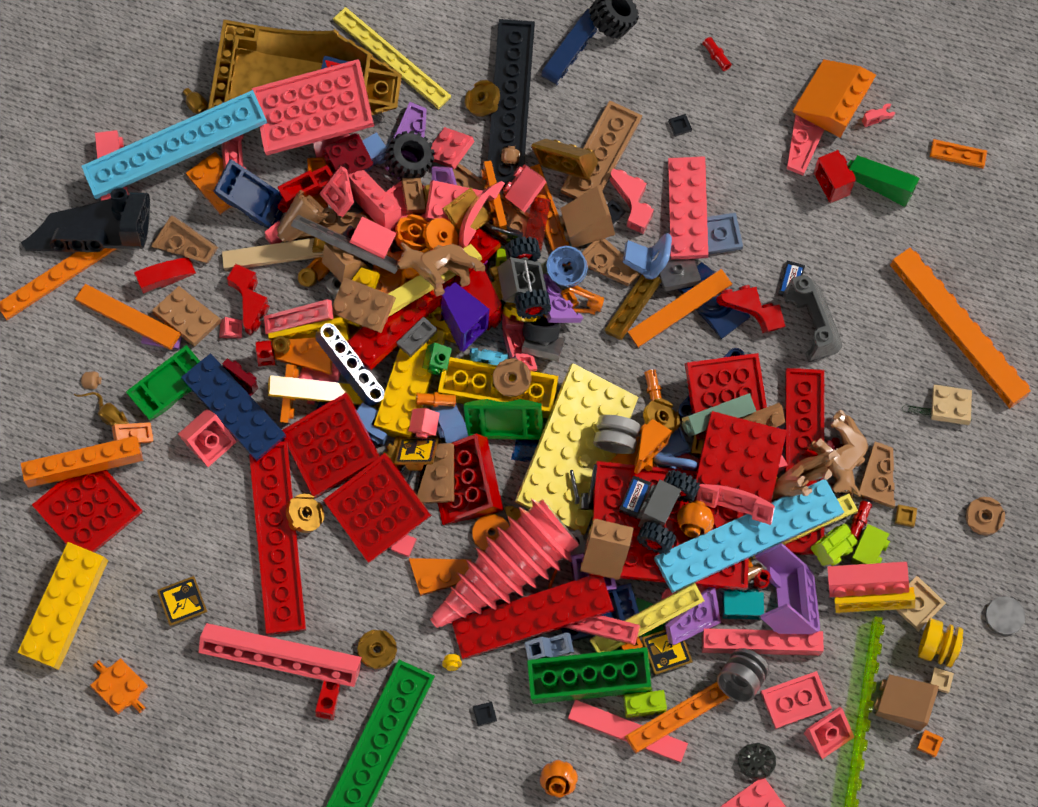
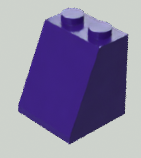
(463, 315)

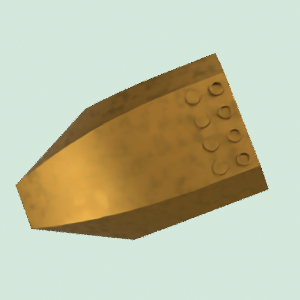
(263, 55)

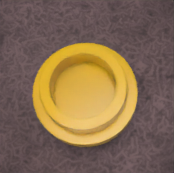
(452, 662)

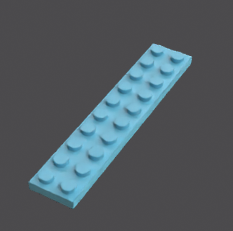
(174, 144)
(747, 537)

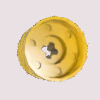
(939, 642)

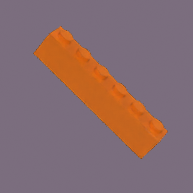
(81, 461)

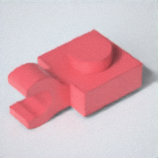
(875, 116)

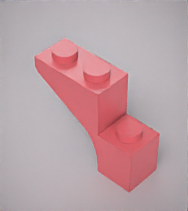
(631, 191)

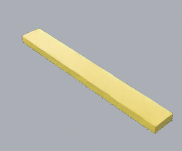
(386, 53)

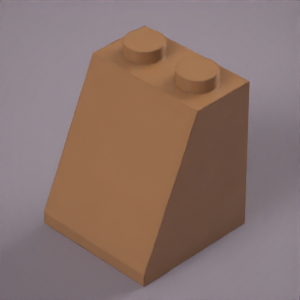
(587, 218)
(606, 549)
(906, 701)

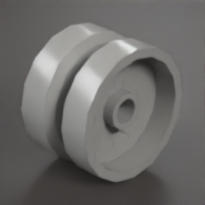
(616, 434)

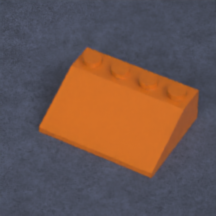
(834, 95)

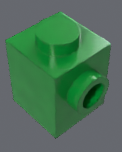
(436, 358)

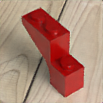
(748, 301)
(253, 303)

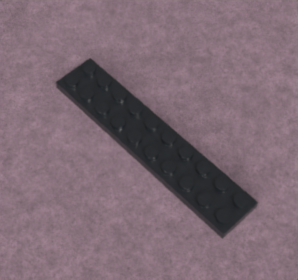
(513, 79)

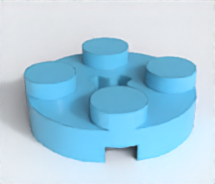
(493, 356)

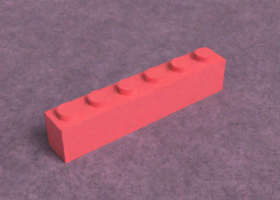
(761, 642)

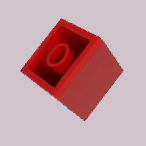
(483, 291)

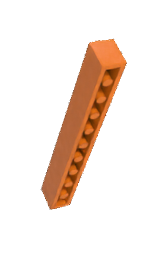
(960, 327)

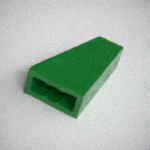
(884, 179)

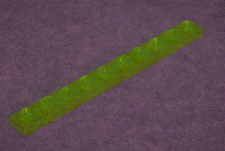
(865, 706)

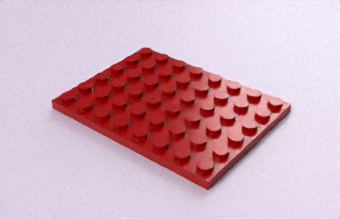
(609, 491)

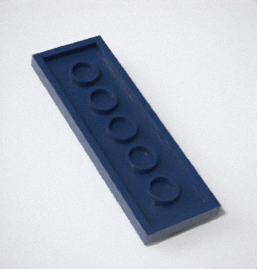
(233, 407)

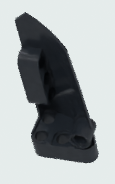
(90, 228)

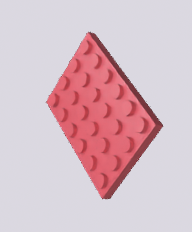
(314, 107)

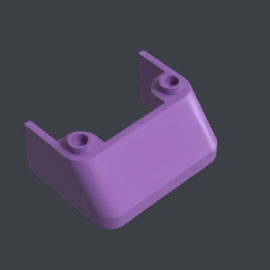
(795, 592)

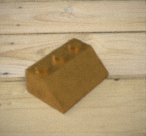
(565, 158)

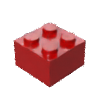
(834, 176)

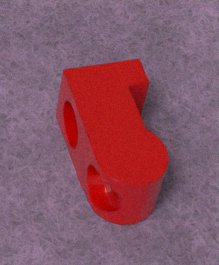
(265, 353)
(328, 700)

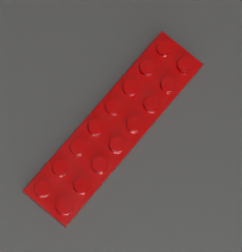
(532, 616)

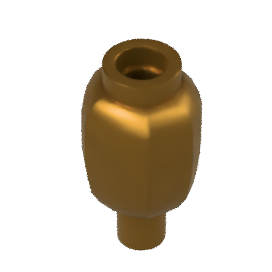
(195, 101)

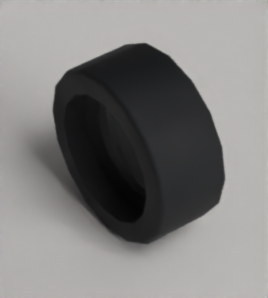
(541, 330)

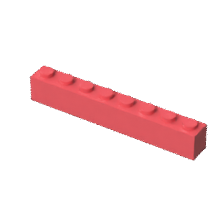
(279, 655)

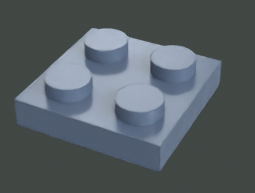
(723, 234)

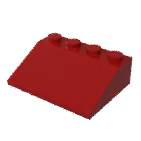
(474, 482)

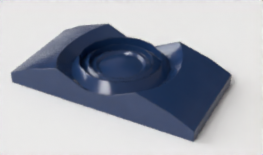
(249, 194)
(719, 318)
(624, 608)

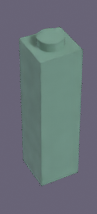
(736, 407)

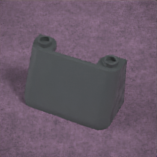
(807, 293)

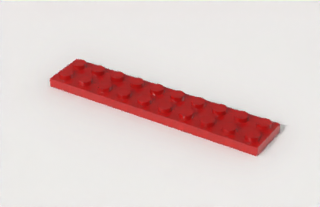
(375, 346)
(803, 424)
(277, 543)

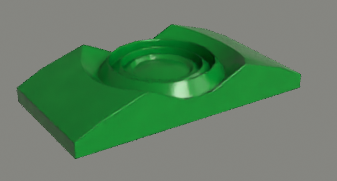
(164, 384)
(504, 419)

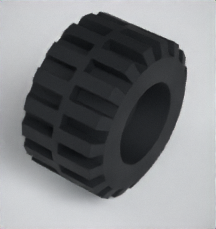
(614, 16)
(415, 144)

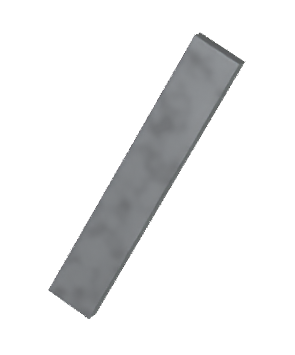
(343, 243)

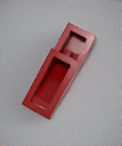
(309, 182)
(164, 274)

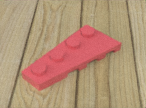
(803, 144)

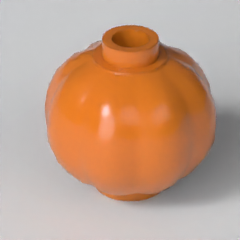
(695, 519)
(558, 778)

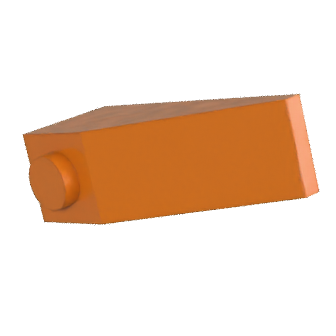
(651, 441)

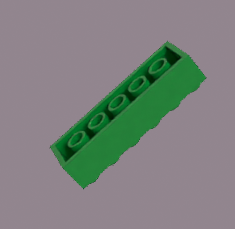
(589, 675)

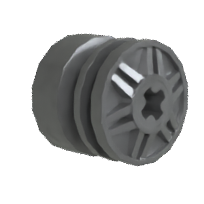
(743, 675)

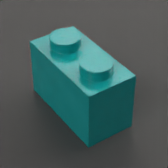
(743, 604)

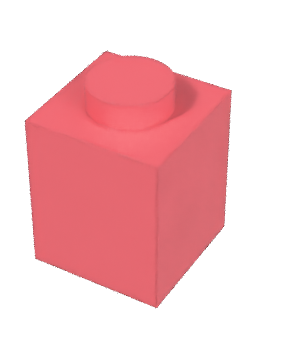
(424, 422)

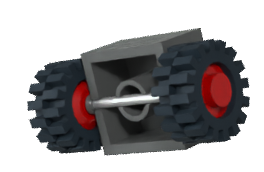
(523, 278)
(658, 508)

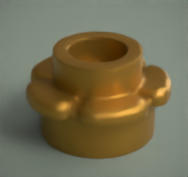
(281, 340)

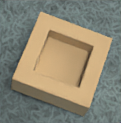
(942, 679)

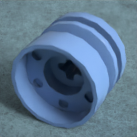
(562, 256)

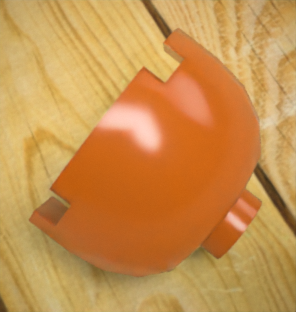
(410, 232)

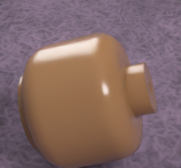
(510, 155)
(90, 380)

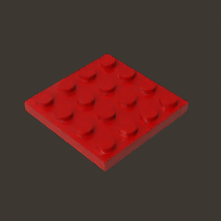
(722, 380)
(330, 445)
(741, 455)
(377, 508)
(87, 509)

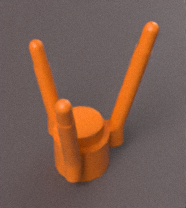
(595, 301)

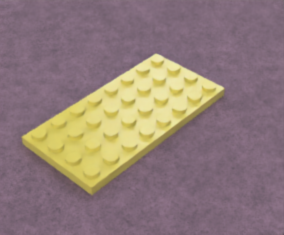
(569, 445)

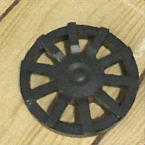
(757, 761)

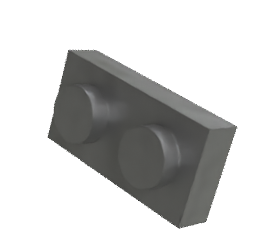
(417, 337)

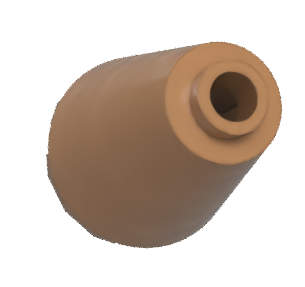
(302, 206)

